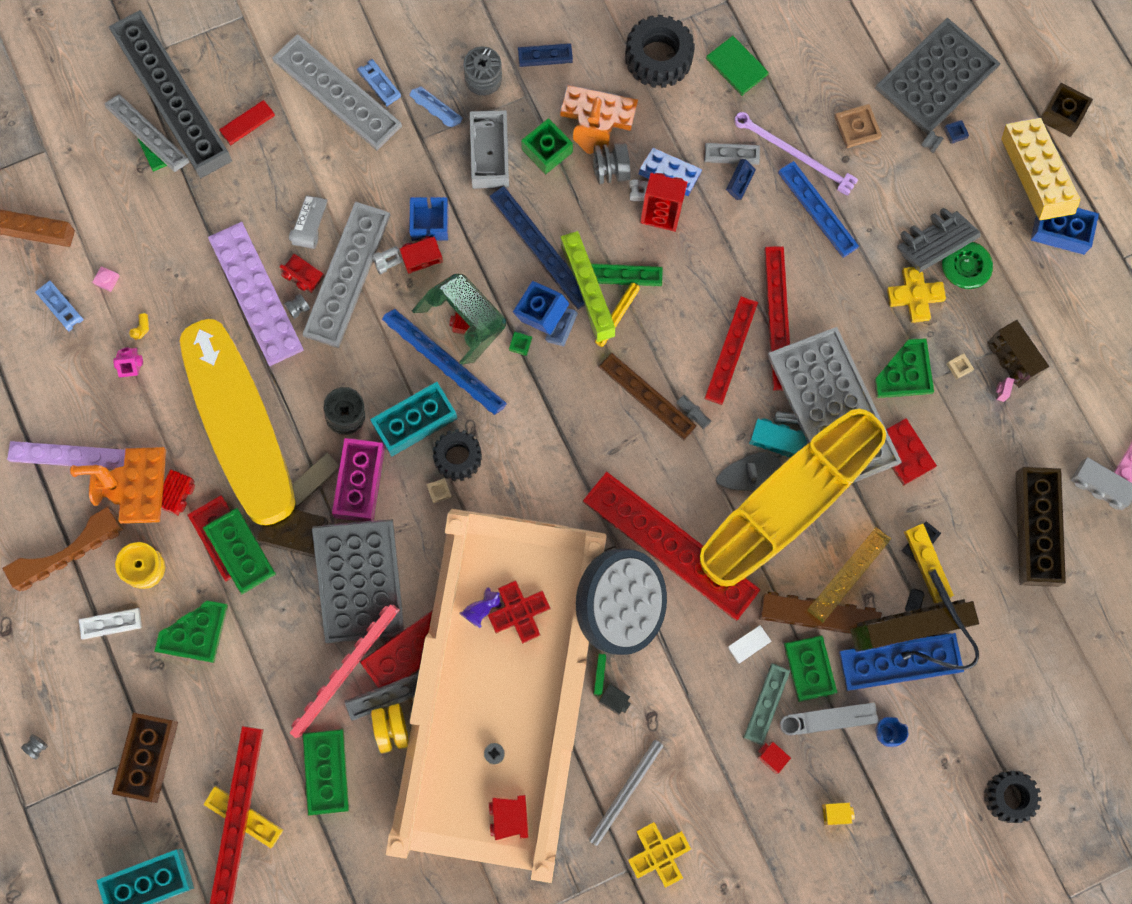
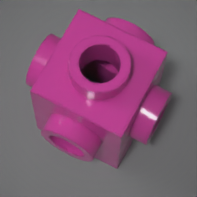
(128, 362)

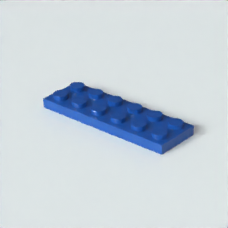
(887, 666)

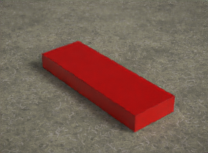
(247, 122)

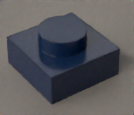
(956, 131)

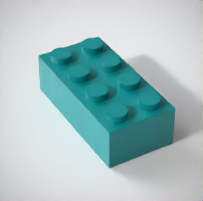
(414, 419)
(148, 881)

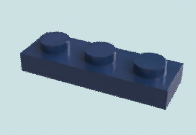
(545, 55)

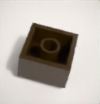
(1066, 109)

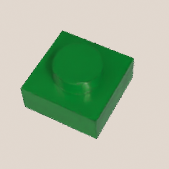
(520, 343)

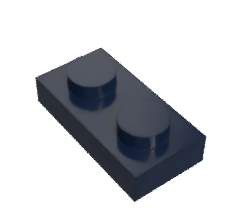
(740, 179)

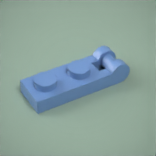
(379, 83)
(58, 305)

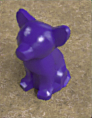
(478, 610)

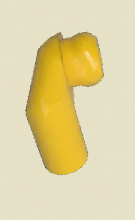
(141, 329)

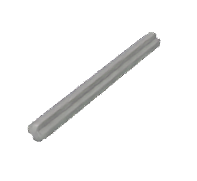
(625, 793)

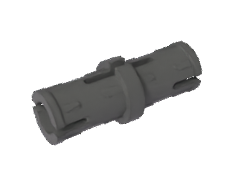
(693, 412)

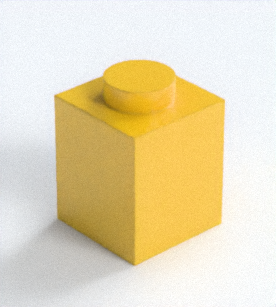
(837, 813)

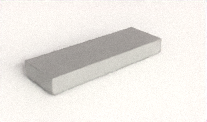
(731, 153)

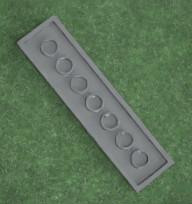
(337, 92)
(346, 275)

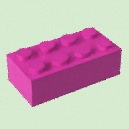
(358, 480)

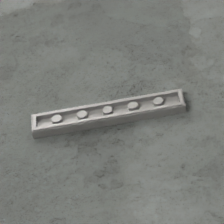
(146, 133)

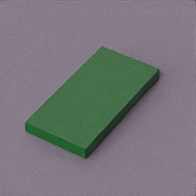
(239, 551)
(325, 772)

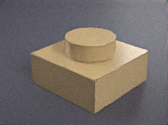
(960, 366)
(439, 490)

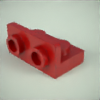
(301, 273)

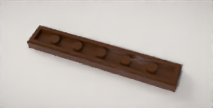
(647, 396)

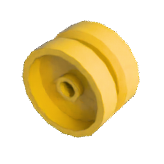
(129, 565)
(386, 729)

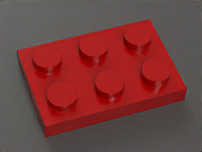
(911, 451)

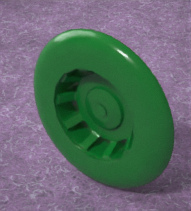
(966, 266)

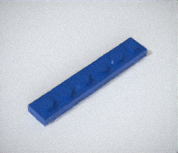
(818, 209)

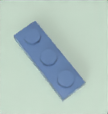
(435, 107)

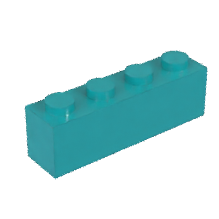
(777, 438)

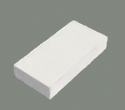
(749, 644)

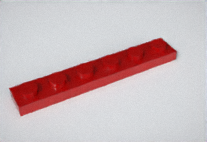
(731, 350)

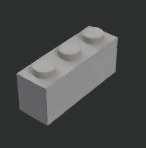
(1103, 484)

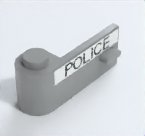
(306, 228)

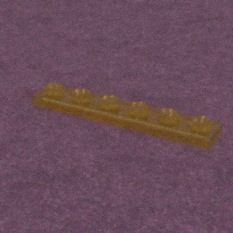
(849, 575)

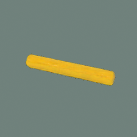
(622, 306)

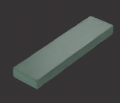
(766, 704)

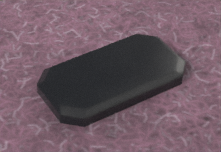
(914, 600)

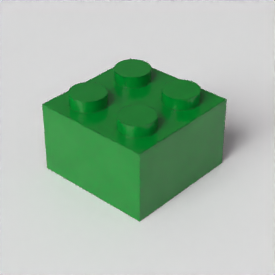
(547, 146)

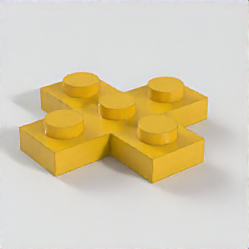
(916, 294)
(659, 854)

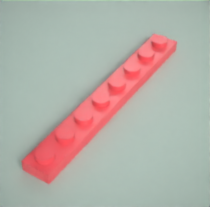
(339, 676)

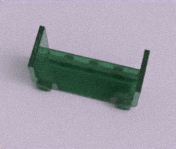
(472, 306)

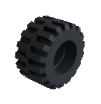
(457, 439)
(1028, 793)

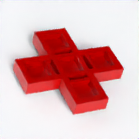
(519, 612)

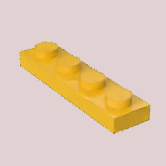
(927, 559)
(257, 825)

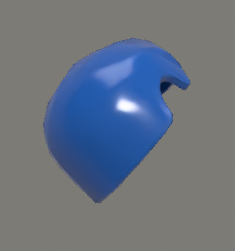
(891, 732)

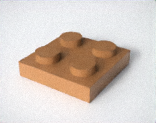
(858, 126)

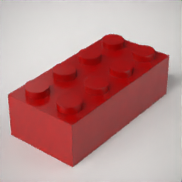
(663, 201)

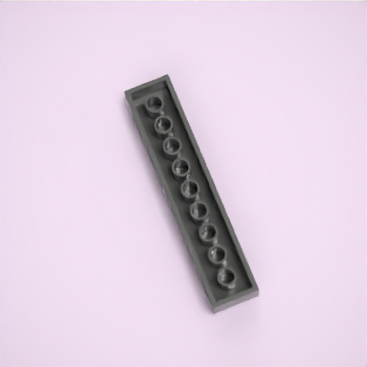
(170, 94)

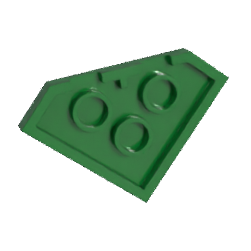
(907, 372)
(194, 634)

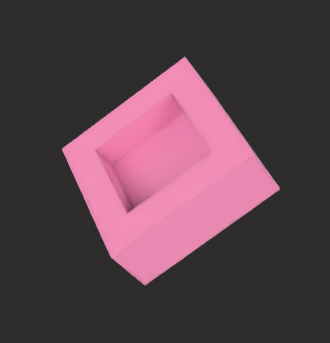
(106, 279)
(1004, 389)

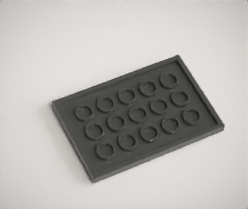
(937, 76)
(357, 578)

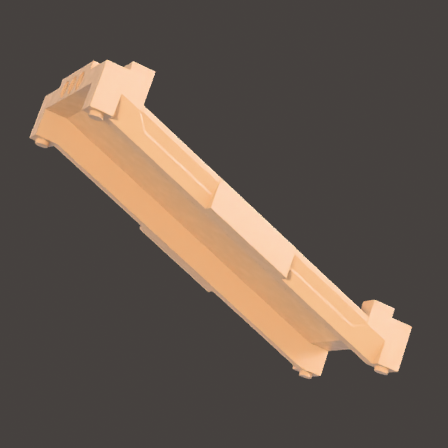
(496, 690)

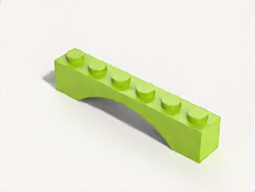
(588, 285)

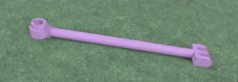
(845, 183)

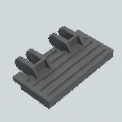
(934, 243)

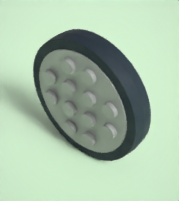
(621, 601)

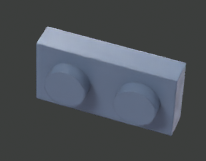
(563, 328)

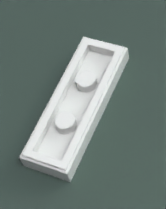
(110, 623)

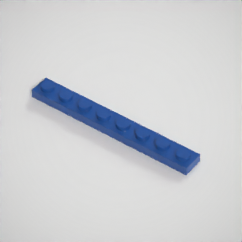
(444, 361)

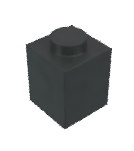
(615, 700)

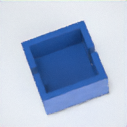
(429, 221)

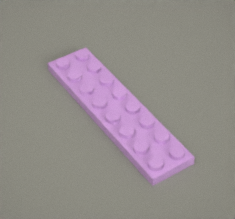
(255, 294)

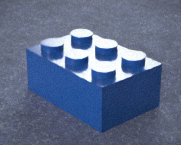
(1067, 232)

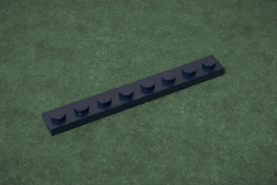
(538, 245)

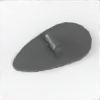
(749, 472)

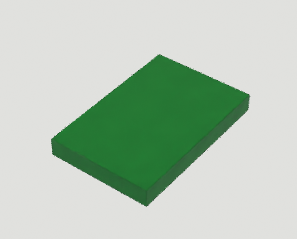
(737, 65)
(810, 668)

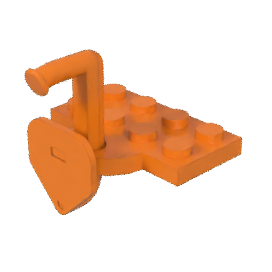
(596, 115)
(133, 486)

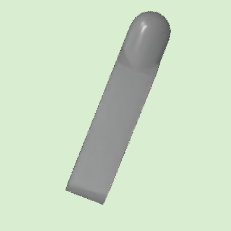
(829, 719)

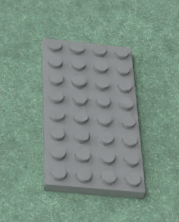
(824, 386)

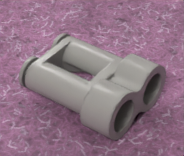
(380, 259)

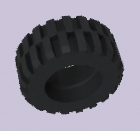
(665, 31)

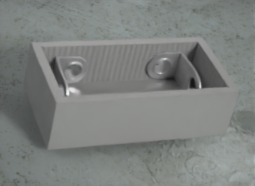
(487, 135)

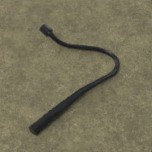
(945, 598)

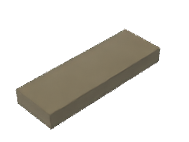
(314, 478)

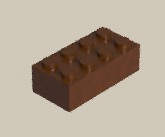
(145, 758)

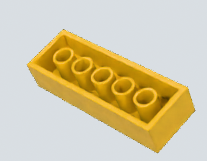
(1040, 169)

